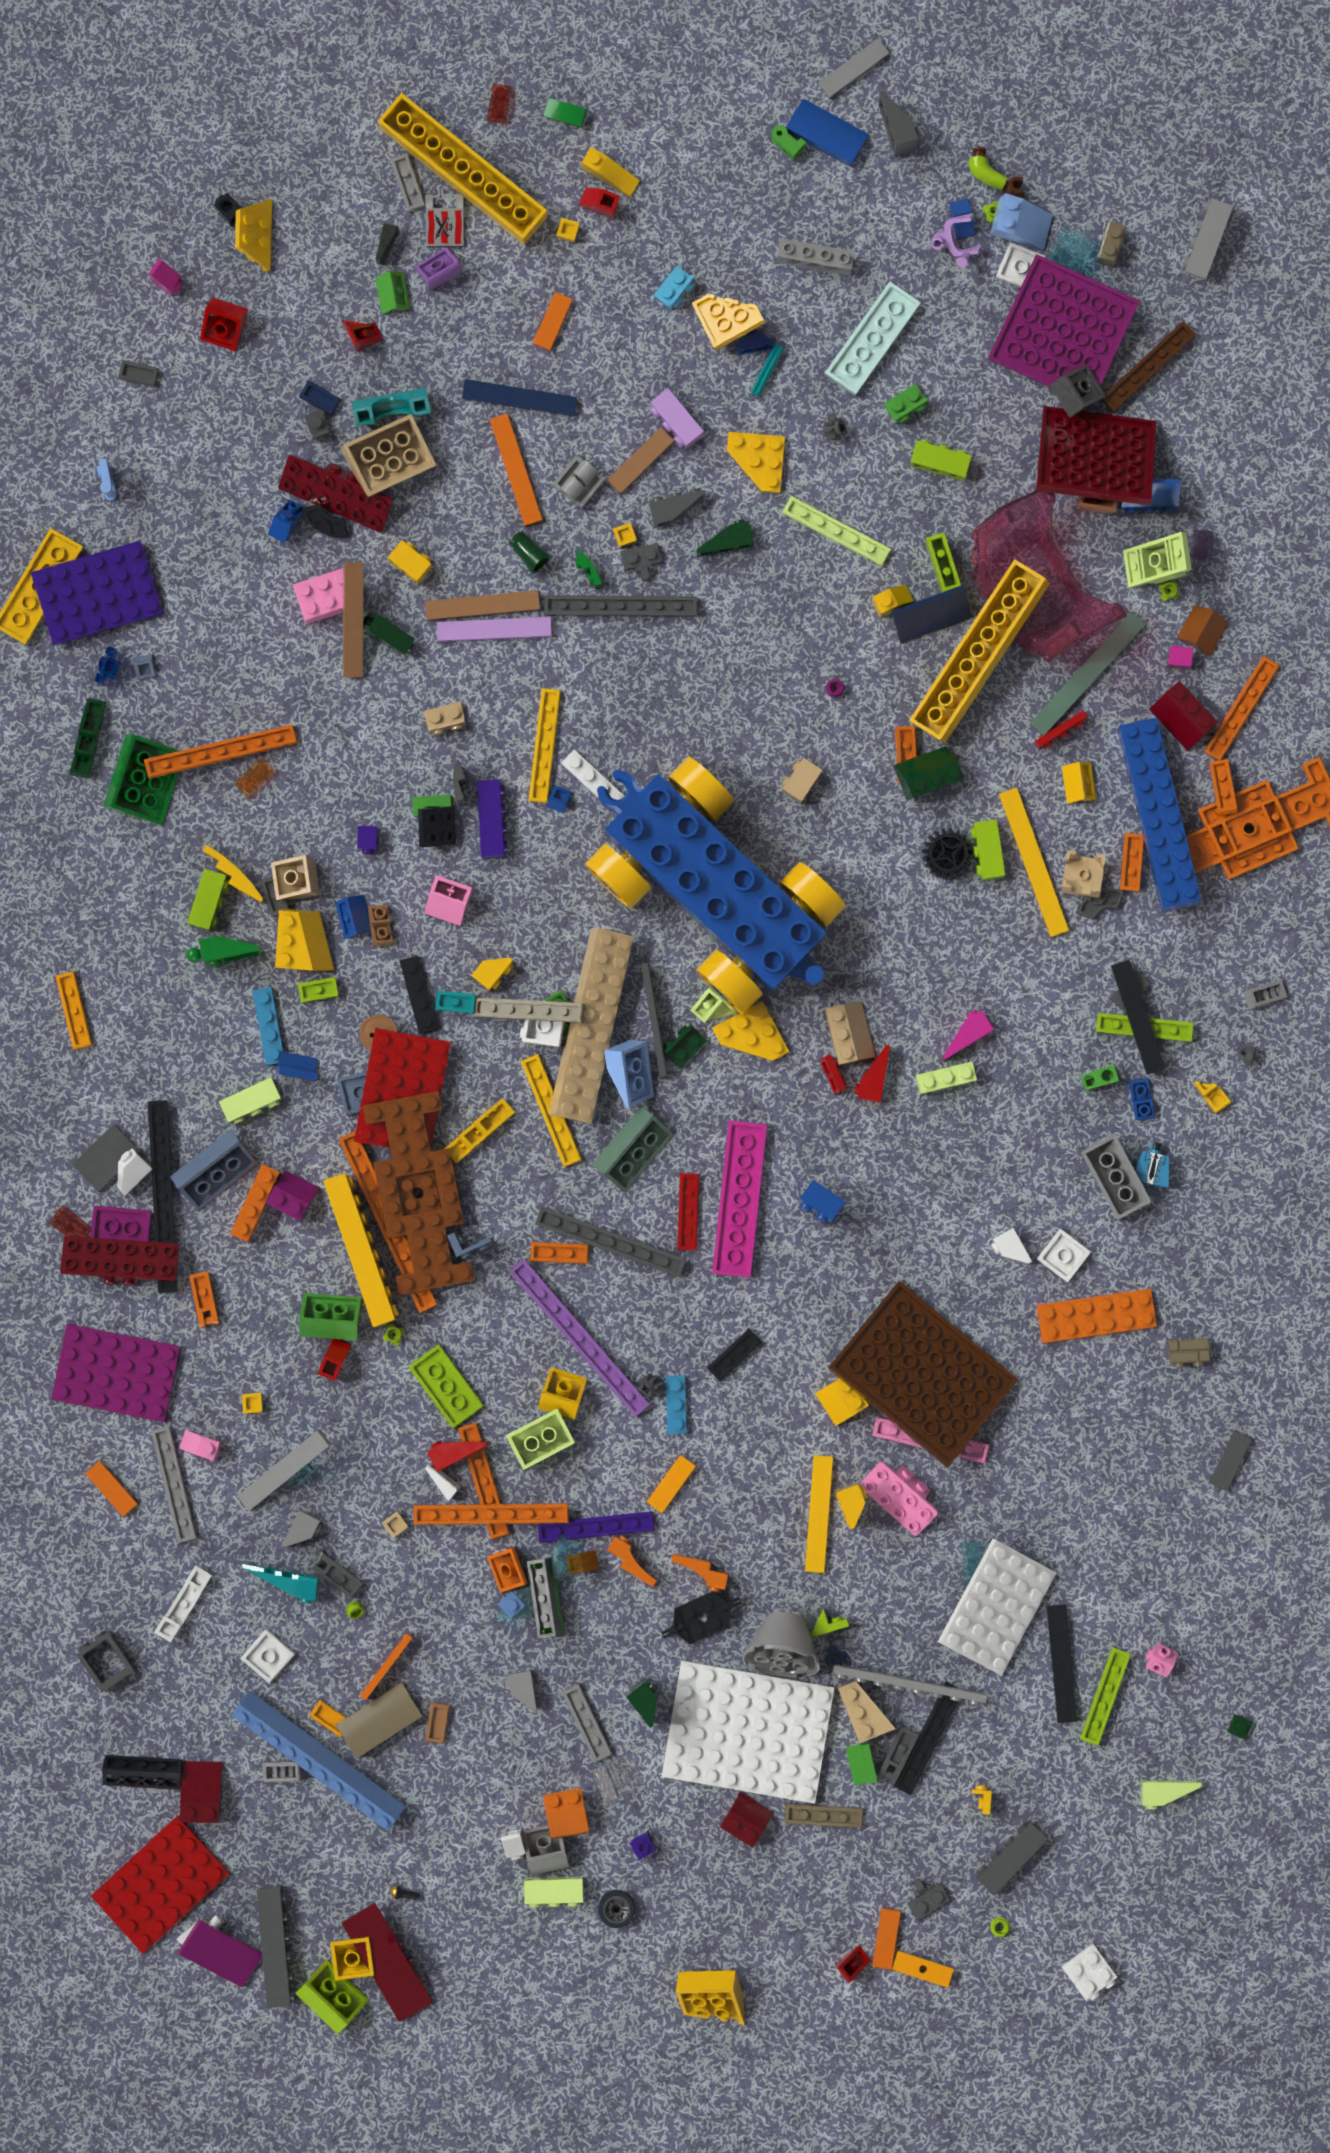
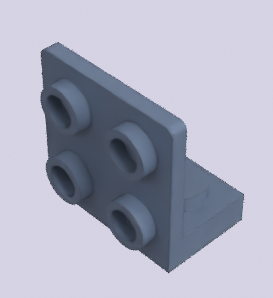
(457, 1244)

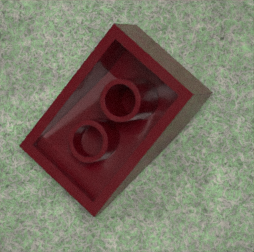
(201, 1792)

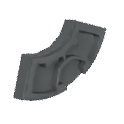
(1092, 906)

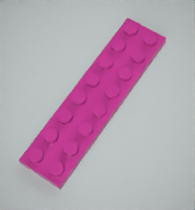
(739, 1199)

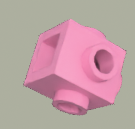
(1161, 1659)

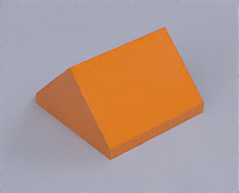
(507, 1569)

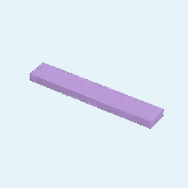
(494, 629)

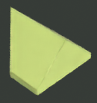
(712, 1006)

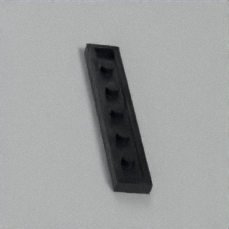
(1137, 1017)
(1061, 1663)
(925, 1743)

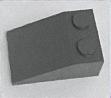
(898, 125)

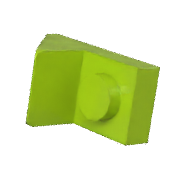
(822, 1626)

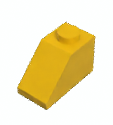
(892, 600)

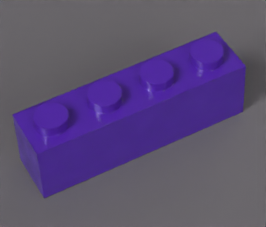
(490, 819)

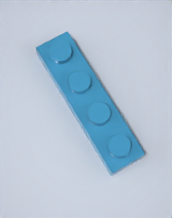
(268, 1024)

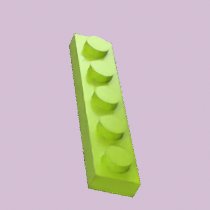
(1161, 1028)
(1104, 1696)

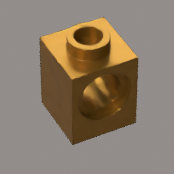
(582, 1562)

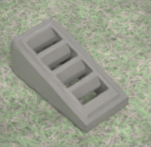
(1250, 998)
(300, 1775)

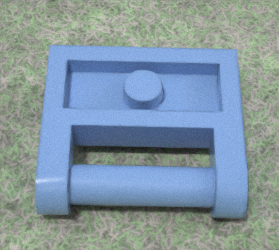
(106, 474)

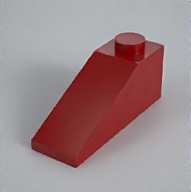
(872, 1082)
(451, 1452)

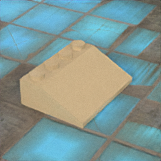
(388, 455)

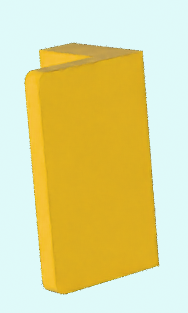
(1079, 782)

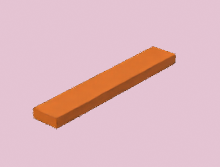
(516, 470)
(1241, 708)
(483, 1477)

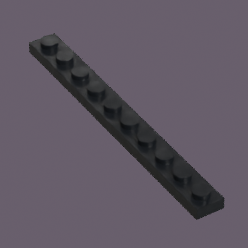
(161, 1180)

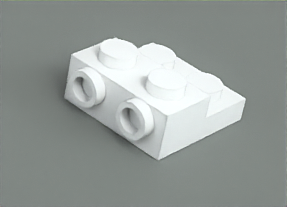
(542, 1032)
(1089, 1972)

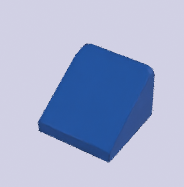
(559, 799)

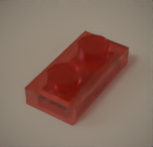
(499, 103)

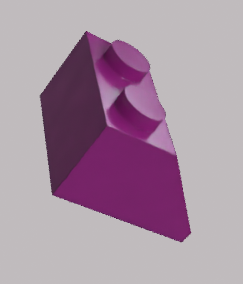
(292, 1195)

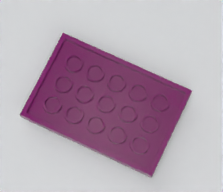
(115, 1373)

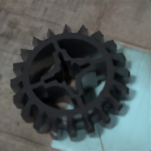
(951, 861)

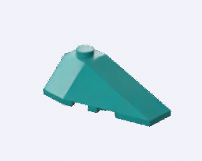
(293, 1583)

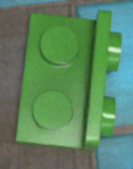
(906, 403)

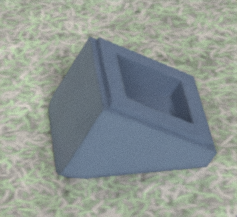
(144, 666)

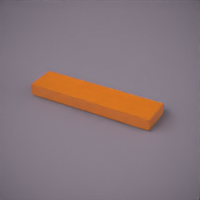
(386, 1666)

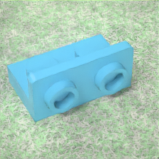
(674, 287)

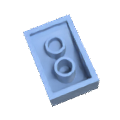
(1021, 222)
(630, 1071)

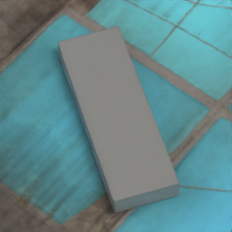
(407, 183)

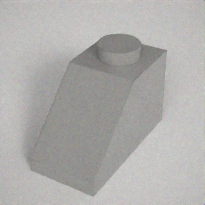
(302, 1529)
(522, 1688)

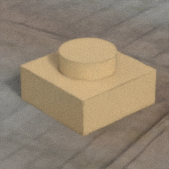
(395, 1524)

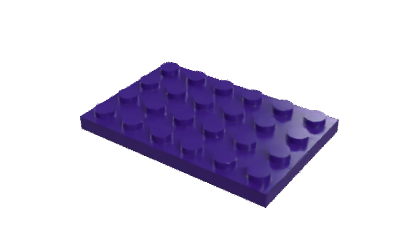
(96, 593)

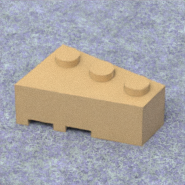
(863, 1712)

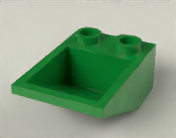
(220, 949)

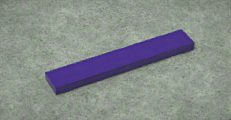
(597, 1526)

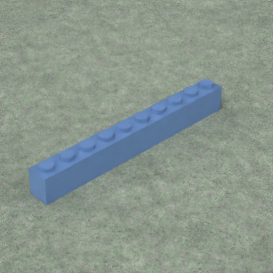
(318, 1760)

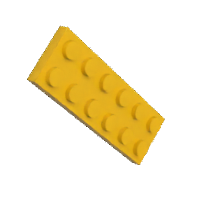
(23, 609)

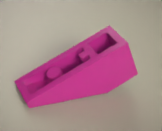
(971, 1030)

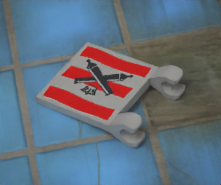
(444, 225)

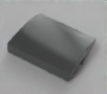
(458, 780)

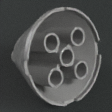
(782, 1646)

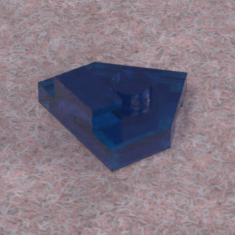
(108, 667)

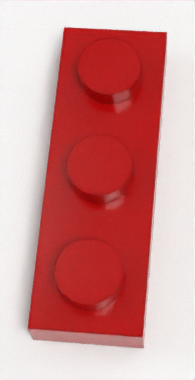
(1061, 730)

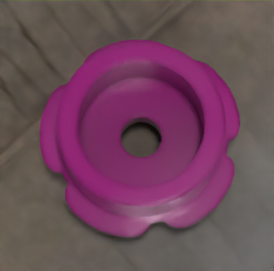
(835, 683)

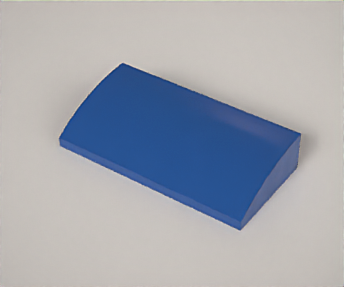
(827, 132)

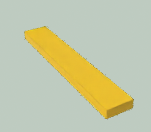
(544, 745)
(557, 1126)
(818, 1514)

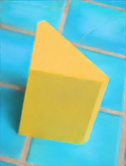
(347, 1960)

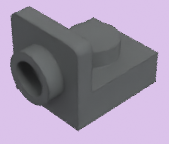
(317, 424)

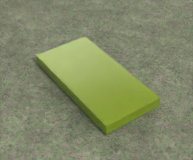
(446, 1386)

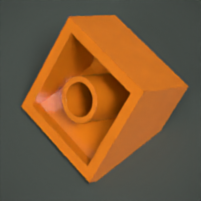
(566, 1813)

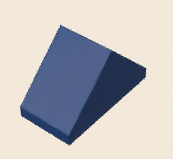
(962, 229)

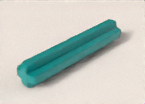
(767, 370)

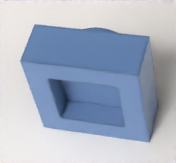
(511, 1604)

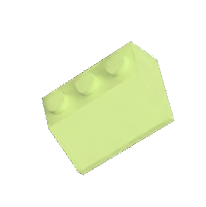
(540, 1439)

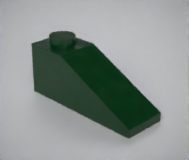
(732, 538)

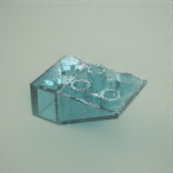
(1072, 249)

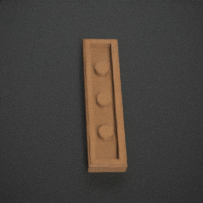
(640, 460)

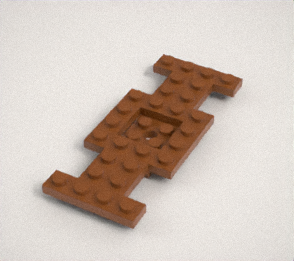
(418, 1218)

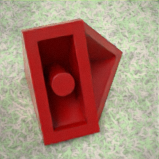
(362, 334)

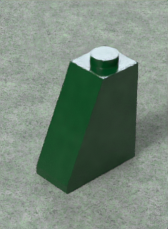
(387, 633)

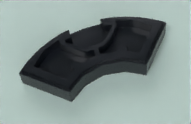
(324, 522)

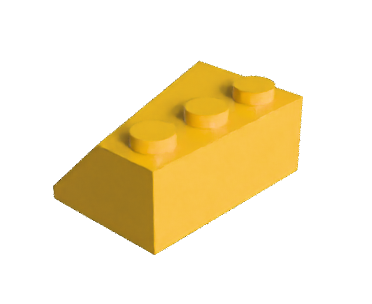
(302, 941)
(711, 1994)

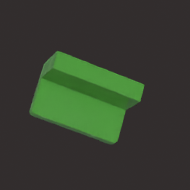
(392, 292)
(861, 1764)

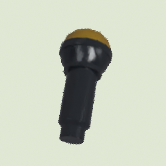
(398, 1892)

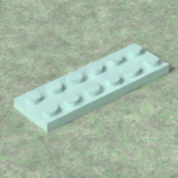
(872, 338)

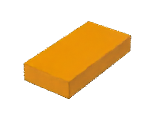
(327, 1717)

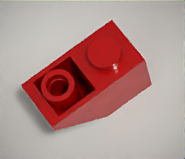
(600, 201)
(334, 1359)

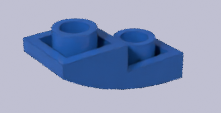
(1141, 1099)

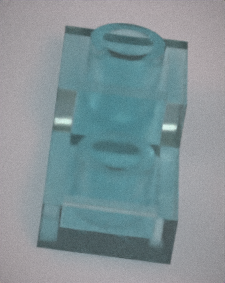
(559, 1561)

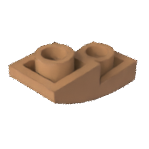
(380, 925)

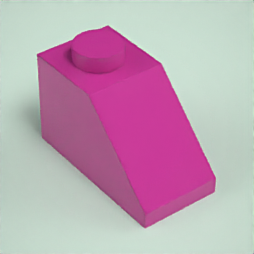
(165, 277)

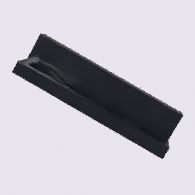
(142, 1769)

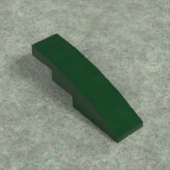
(88, 738)

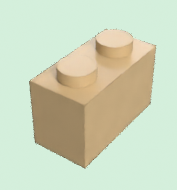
(801, 780)

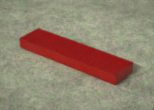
(688, 1212)

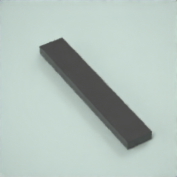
(654, 1020)

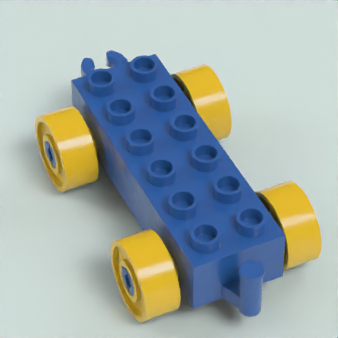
(714, 882)

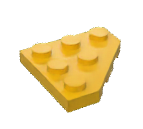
(726, 318)
(759, 458)
(752, 1033)

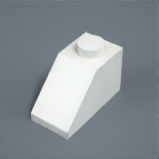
(131, 1170)
(1010, 1247)
(513, 1844)

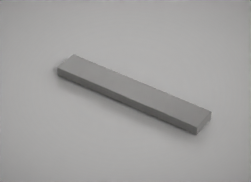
(284, 1470)
(174, 1484)

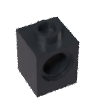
(221, 202)

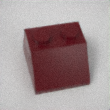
(746, 1819)

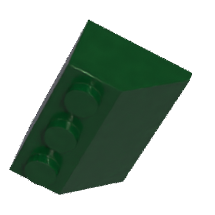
(928, 773)
(643, 1699)

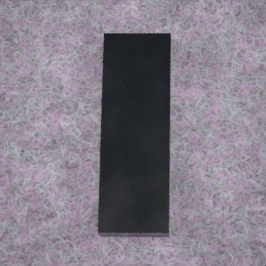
(734, 1354)

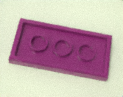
(220, 1953)

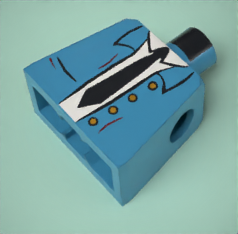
(1153, 1167)

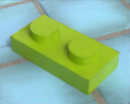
(318, 990)

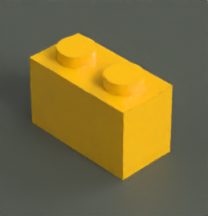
(410, 562)

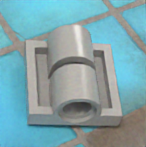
(579, 481)

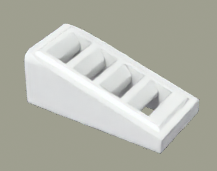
(443, 1481)

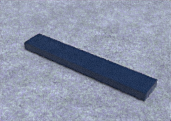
(519, 397)

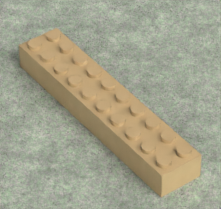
(585, 1042)

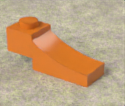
(621, 1548)
(714, 1579)

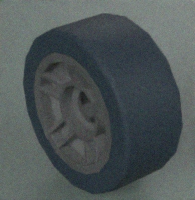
(612, 1918)

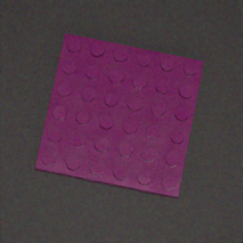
(1062, 324)

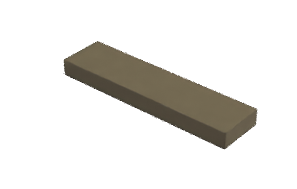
(823, 1815)

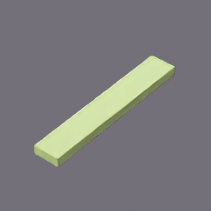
(836, 531)

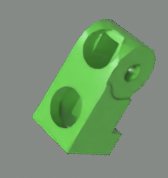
(787, 143)
(1100, 1078)

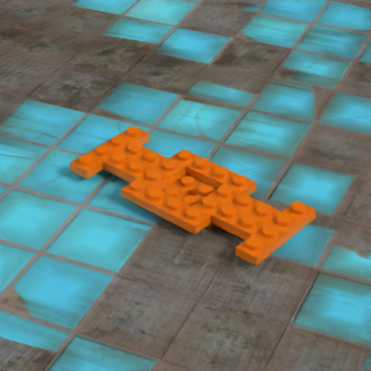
(1269, 815)

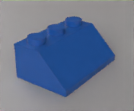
(1164, 497)

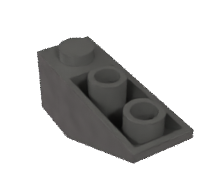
(670, 509)

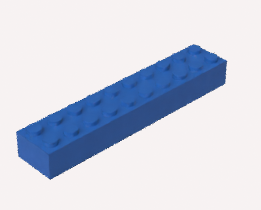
(1159, 815)

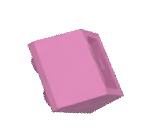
(448, 900)

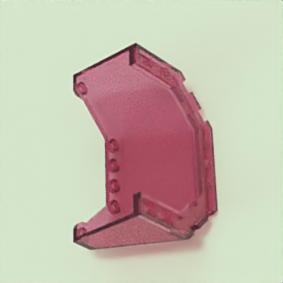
(1064, 612)

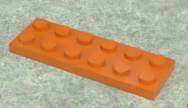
(1096, 1315)

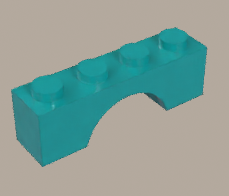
(409, 402)

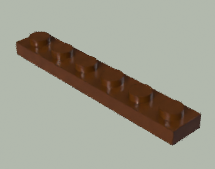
(1148, 366)

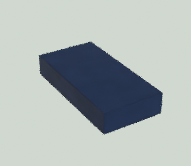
(319, 398)

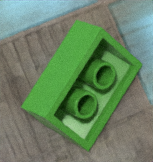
(330, 1316)

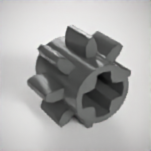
(834, 428)
(651, 1385)

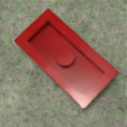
(834, 1078)

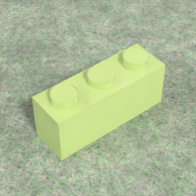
(945, 1078)
(250, 1101)
(553, 1891)

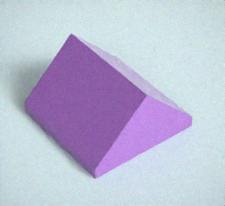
(438, 269)

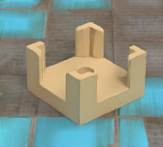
(1083, 875)

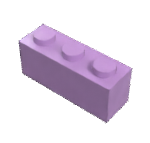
(676, 419)

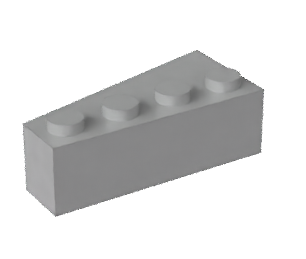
(1208, 238)

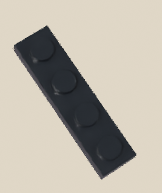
(418, 994)

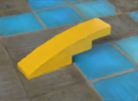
(238, 879)
(479, 1130)

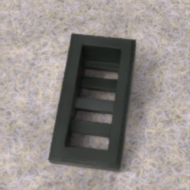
(387, 238)

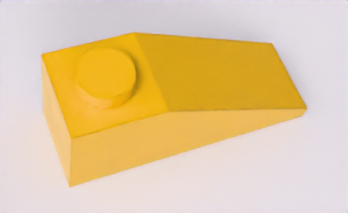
(609, 172)

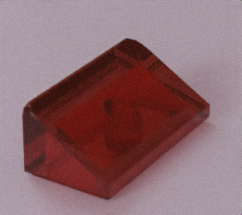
(69, 1223)

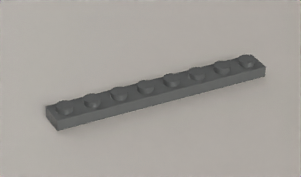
(620, 605)
(610, 1241)

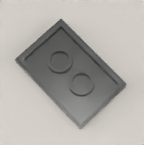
(101, 1159)

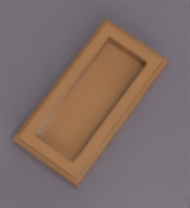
(437, 1722)

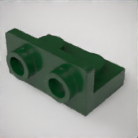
(684, 1045)

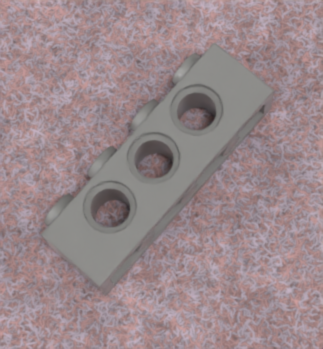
(815, 256)

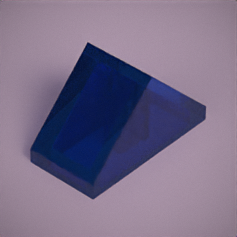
(753, 342)

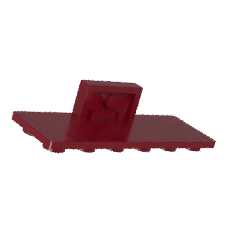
(336, 491)
(119, 1260)
(391, 1967)

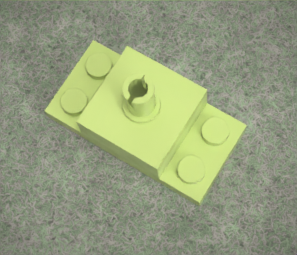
(1158, 560)

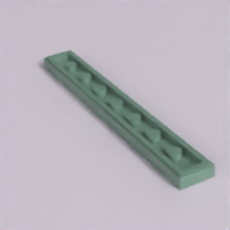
(1087, 674)

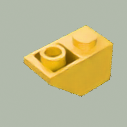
(491, 971)

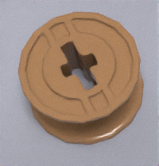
(368, 1026)

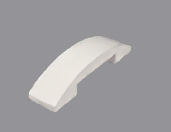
(183, 1604)

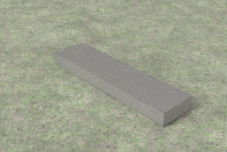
(853, 68)
(587, 1723)

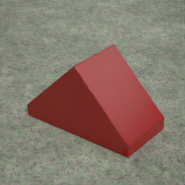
(853, 1963)

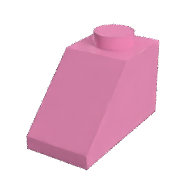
(200, 1445)

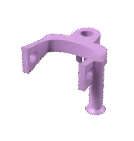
(947, 240)

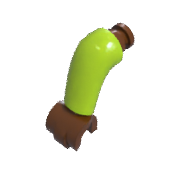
(982, 171)

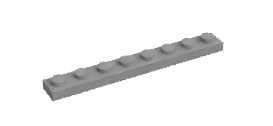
(917, 1686)

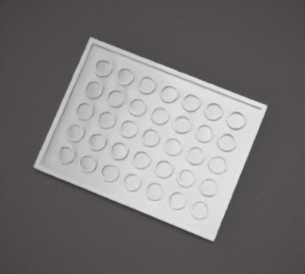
(748, 1731)

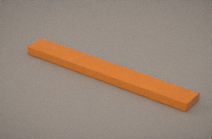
(220, 751)
(491, 1514)

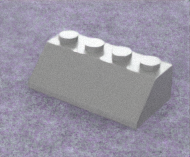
(1116, 1177)

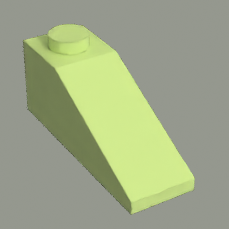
(1161, 1792)

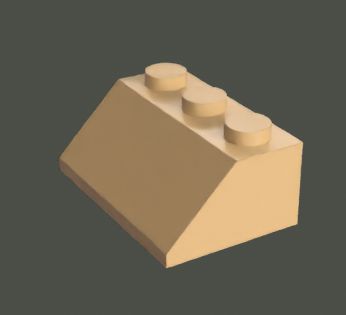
(849, 1033)

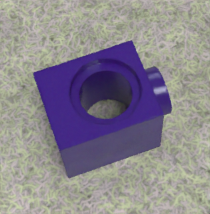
(367, 839)
(642, 1845)

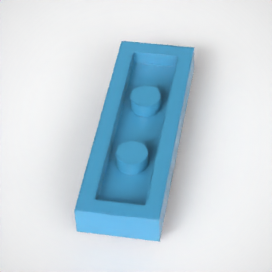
(676, 1405)

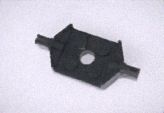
(690, 1629)

